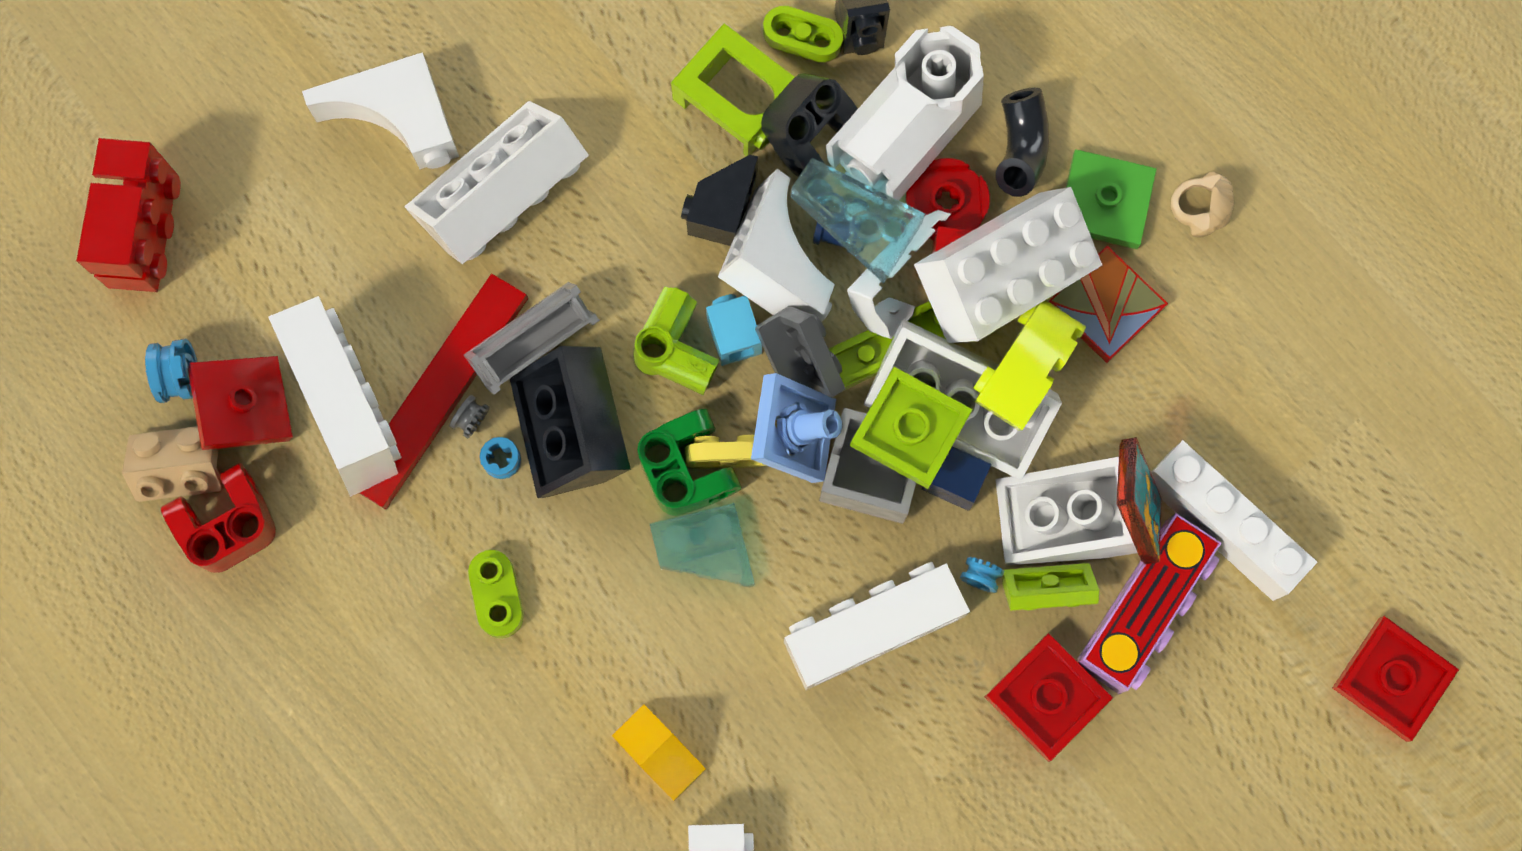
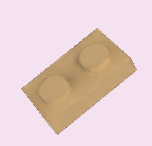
(170, 465)

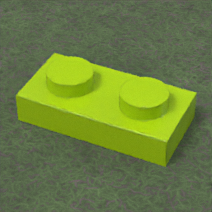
(1050, 586)

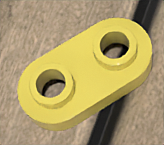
(711, 453)

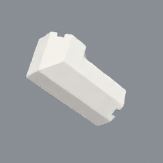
(911, 112)

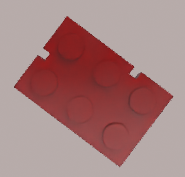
(128, 222)

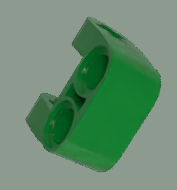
(674, 436)

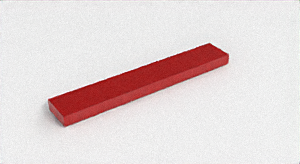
(445, 382)

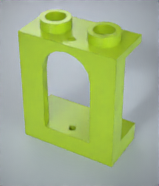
(692, 86)

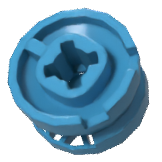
(169, 370)

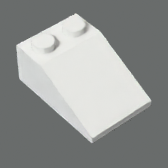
(1063, 514)

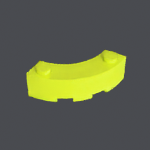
(1022, 375)

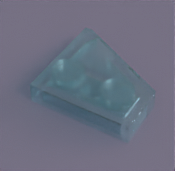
(704, 545)

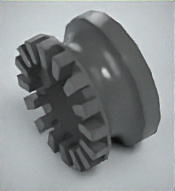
(468, 416)

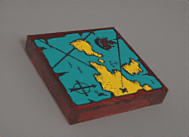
(1139, 501)

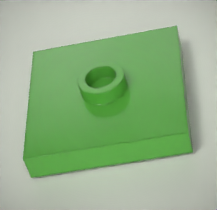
(1111, 196)

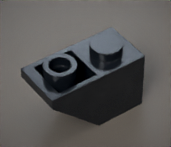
(862, 24)

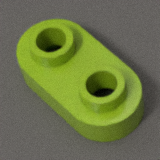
(804, 31)
(494, 593)

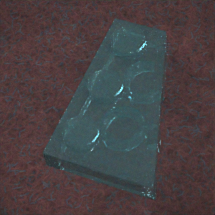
(858, 216)

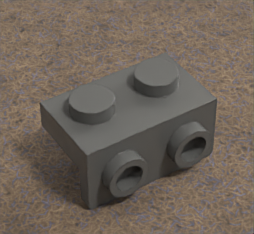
(799, 352)

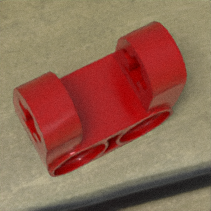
(225, 528)

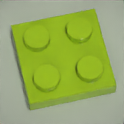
(910, 427)

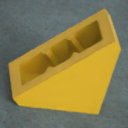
(658, 752)

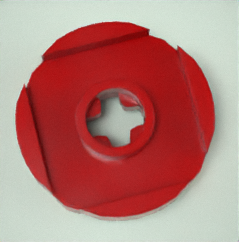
(962, 183)

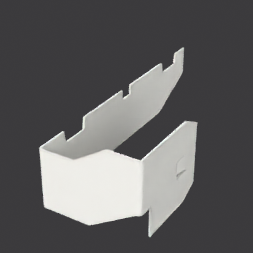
(866, 287)

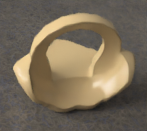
(1220, 206)

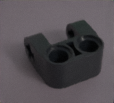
(801, 114)

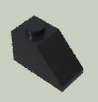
(721, 202)

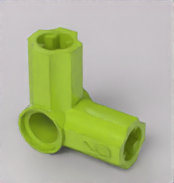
(664, 328)

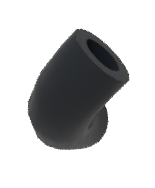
(1026, 141)

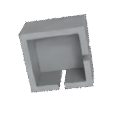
(860, 481)

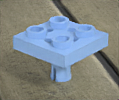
(802, 430)

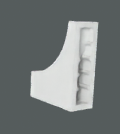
(396, 98)
(769, 261)

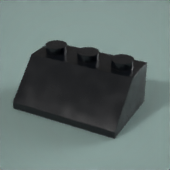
(569, 421)

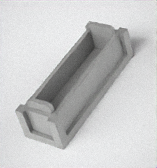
(529, 336)

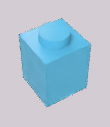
(733, 329)

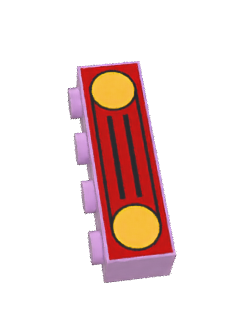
(1148, 605)

